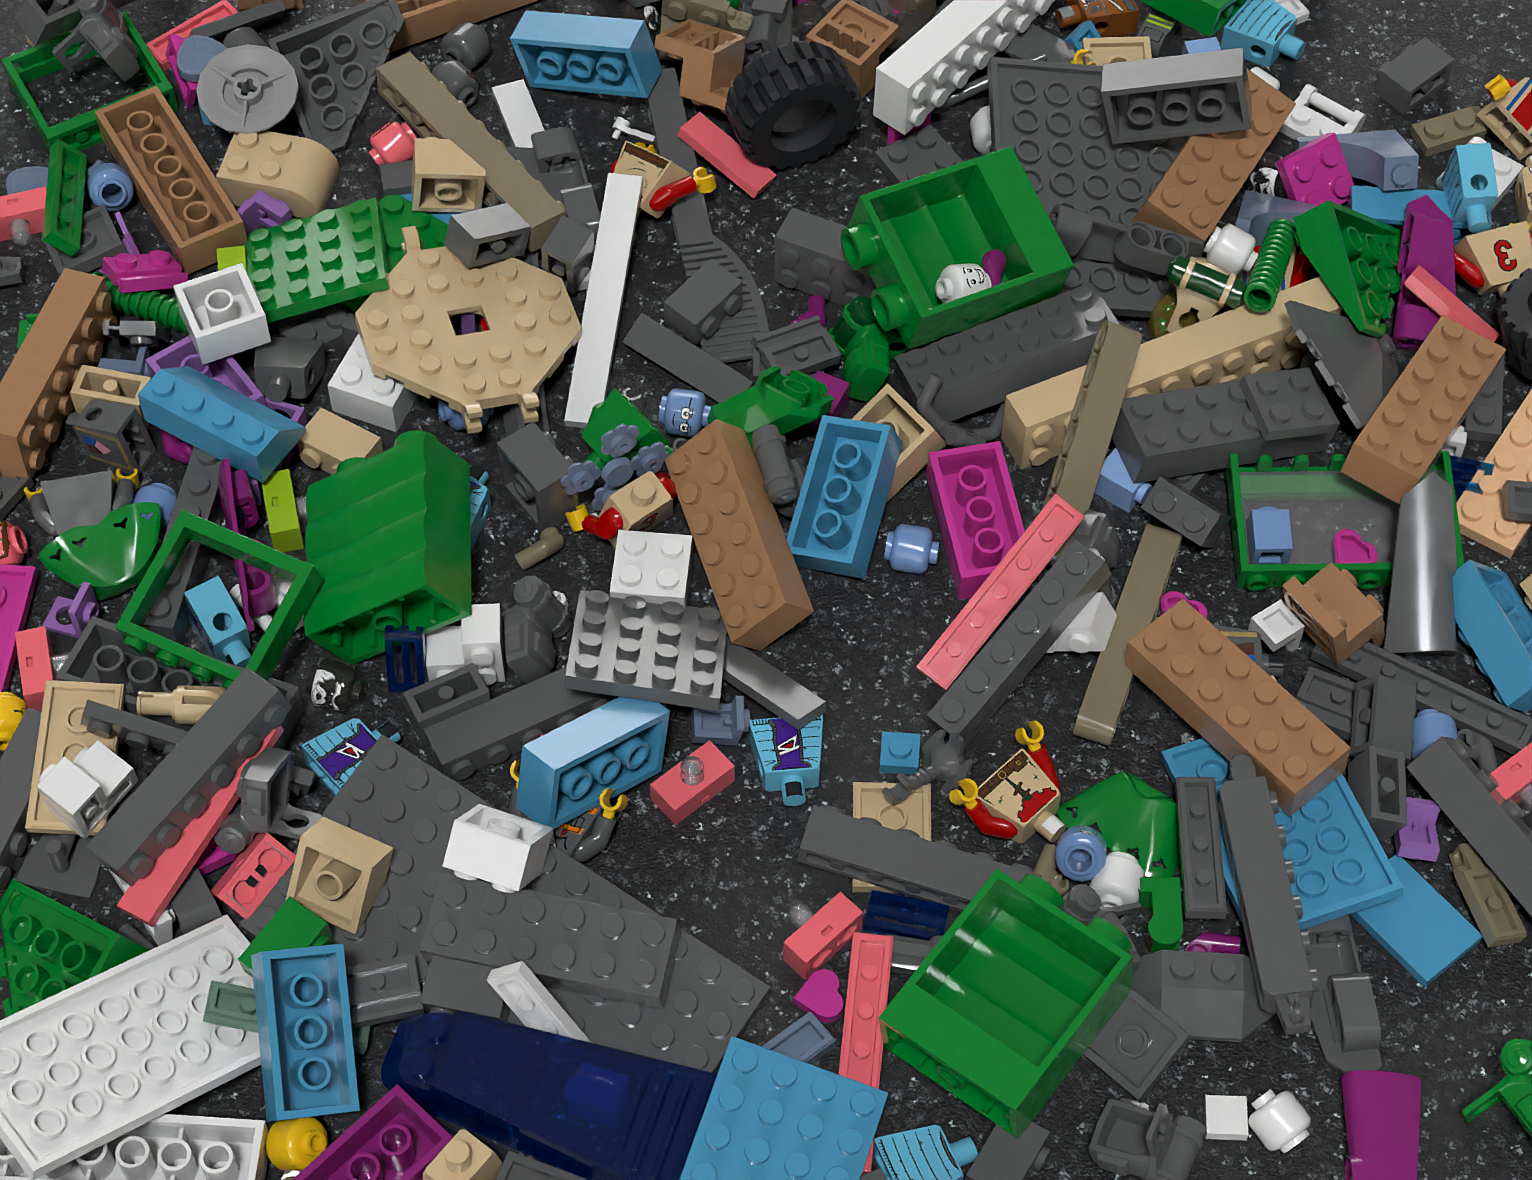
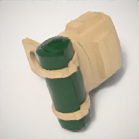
(1202, 288)

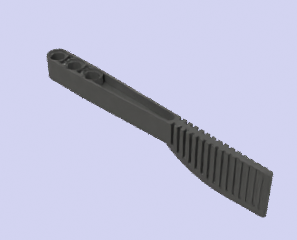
(693, 229)

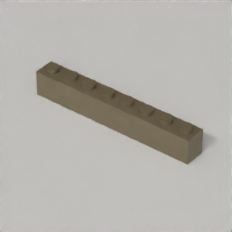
(438, 114)

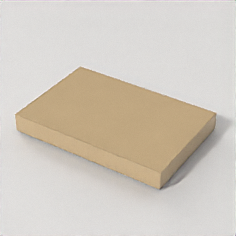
(910, 814)

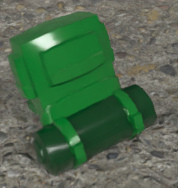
(864, 348)

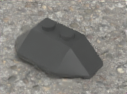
(1203, 992)

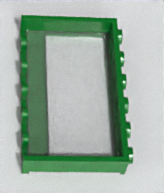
(1319, 506)

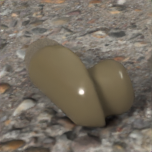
(550, 543)
(1046, 867)

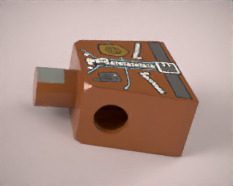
(1109, 16)

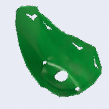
(111, 555)
(1130, 817)

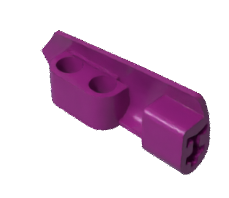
(1429, 243)
(241, 513)
(1381, 1125)

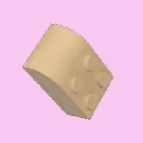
(280, 166)
(917, 435)

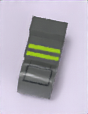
(1160, 29)

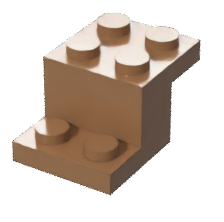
(857, 37)
(709, 57)
(1335, 612)

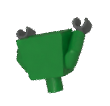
(627, 410)

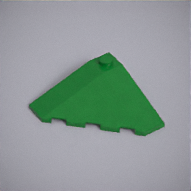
(1354, 259)
(52, 947)

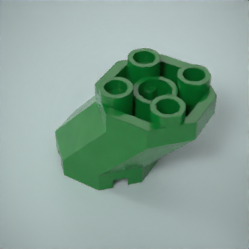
(775, 401)

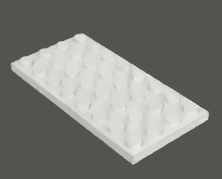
(120, 1049)

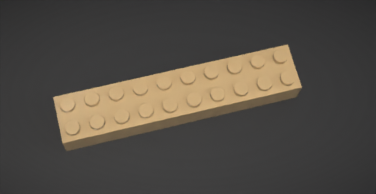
(1191, 357)

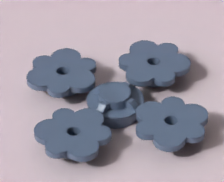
(617, 471)

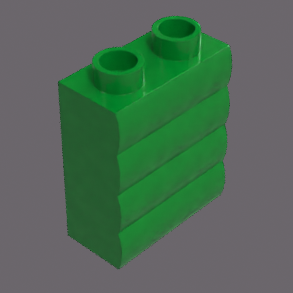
(950, 218)
(389, 546)
(1009, 999)

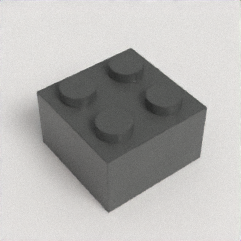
(532, 475)

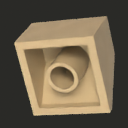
(445, 177)
(338, 873)

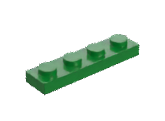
(64, 197)

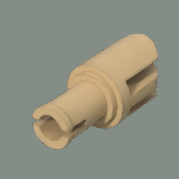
(185, 704)

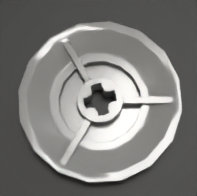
(235, 73)

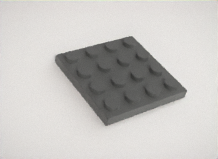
(647, 650)

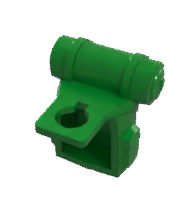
(1514, 1089)

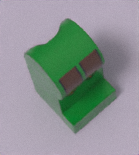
(1164, 906)

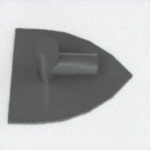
(61, 866)

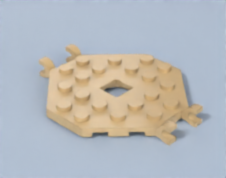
(413, 340)

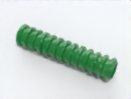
(1270, 265)
(147, 305)

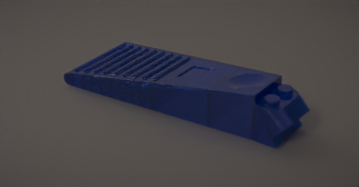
(551, 1094)

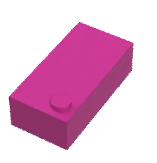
(974, 511)

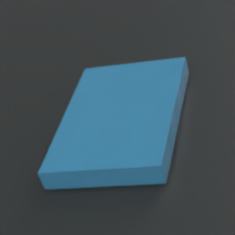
(1419, 927)

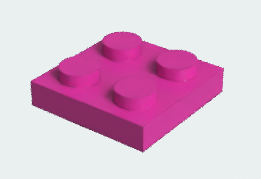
(1316, 172)

